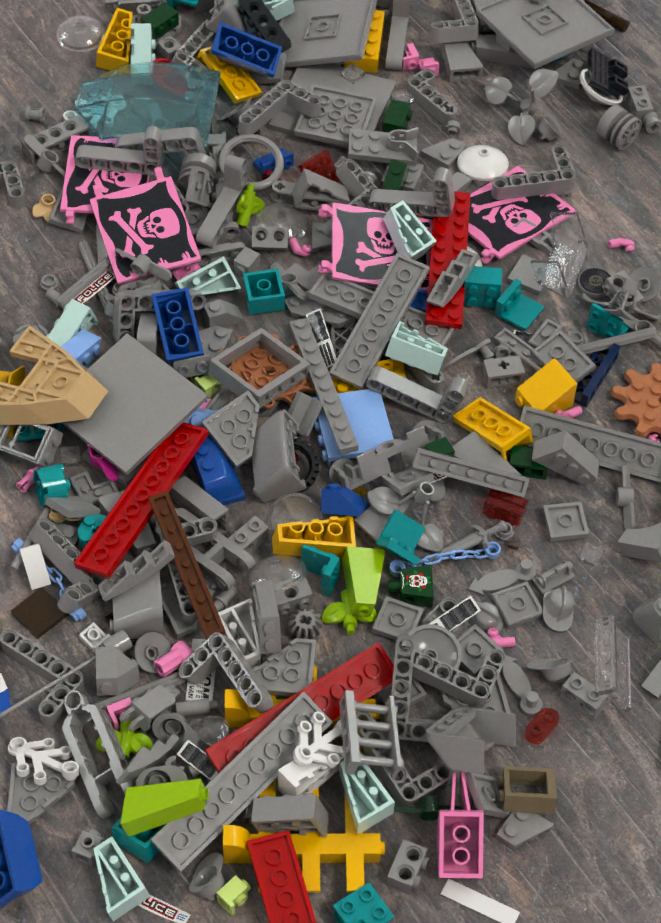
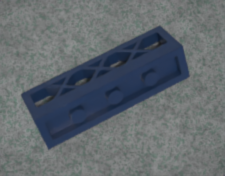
(598, 376)

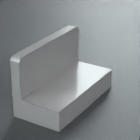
(305, 412)

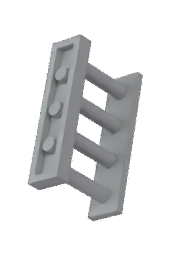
(352, 740)

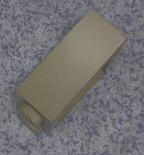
(528, 802)

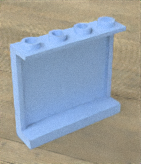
(368, 422)

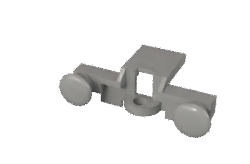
(377, 465)

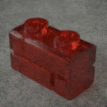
(505, 507)

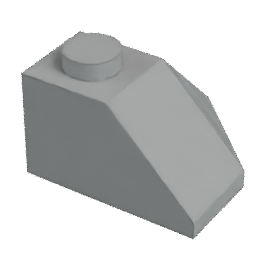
(221, 313)
(114, 671)

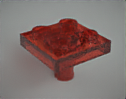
(322, 165)

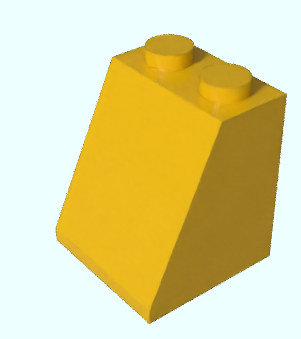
(548, 389)

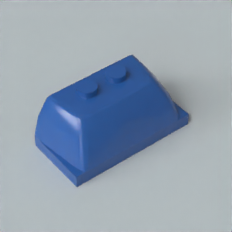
(245, 51)
(177, 325)
(217, 473)
(18, 858)

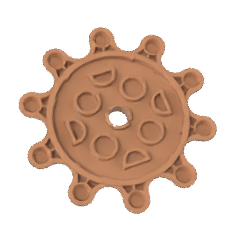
(254, 367)
(641, 400)

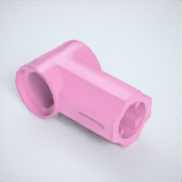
(173, 659)

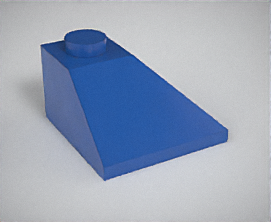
(342, 501)

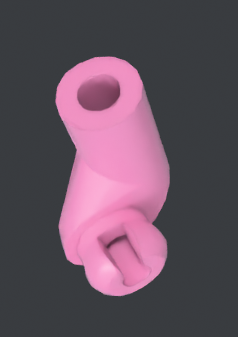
(573, 412)
(502, 642)

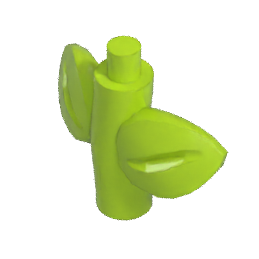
(248, 205)
(340, 612)
(128, 740)

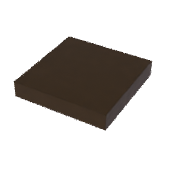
(38, 613)

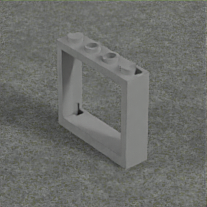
(297, 373)

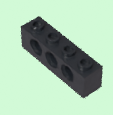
(264, 16)

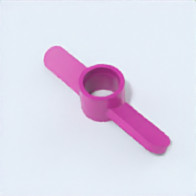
(101, 462)

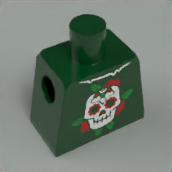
(414, 586)

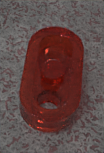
(542, 724)

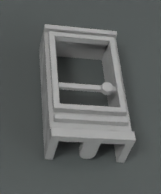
(46, 450)
(266, 616)

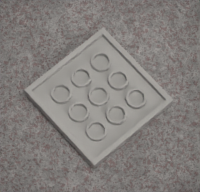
(338, 113)

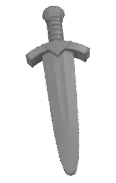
(479, 536)

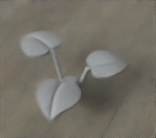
(522, 126)
(628, 290)
(386, 500)

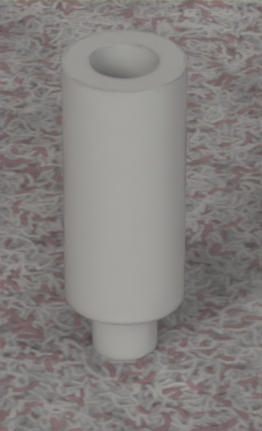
(195, 707)

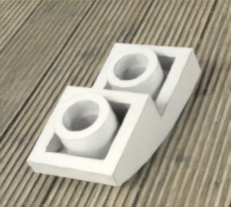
(35, 566)
(93, 636)

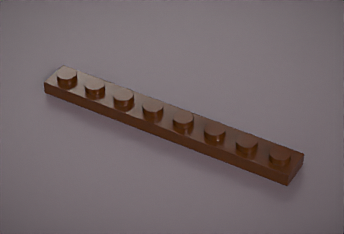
(186, 565)

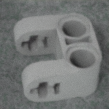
(144, 283)

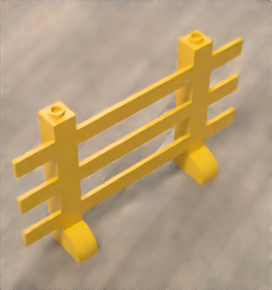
(312, 848)

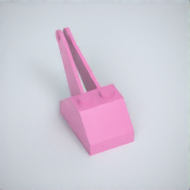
(460, 837)

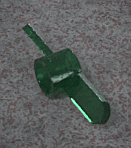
(428, 808)

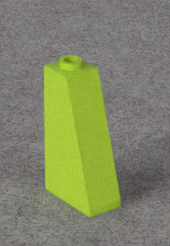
(362, 578)
(161, 803)

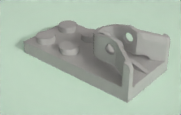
(383, 146)

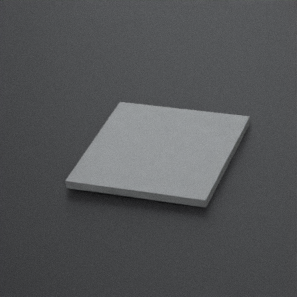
(546, 28)
(327, 31)
(330, 76)
(141, 405)

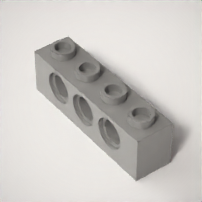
(58, 137)

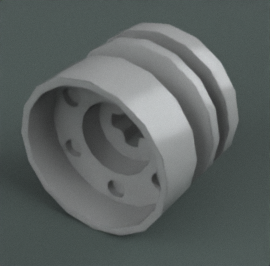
(619, 127)
(195, 159)

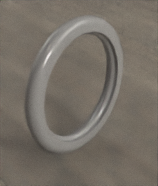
(279, 161)

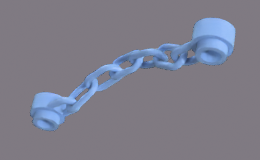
(493, 546)
(76, 615)

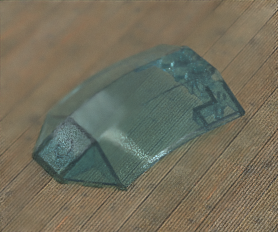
(147, 96)

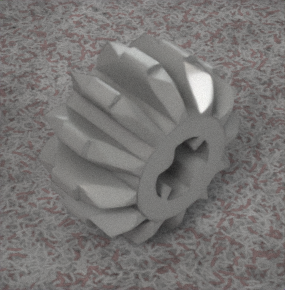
(305, 624)

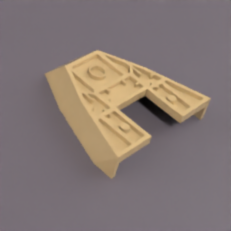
(54, 389)

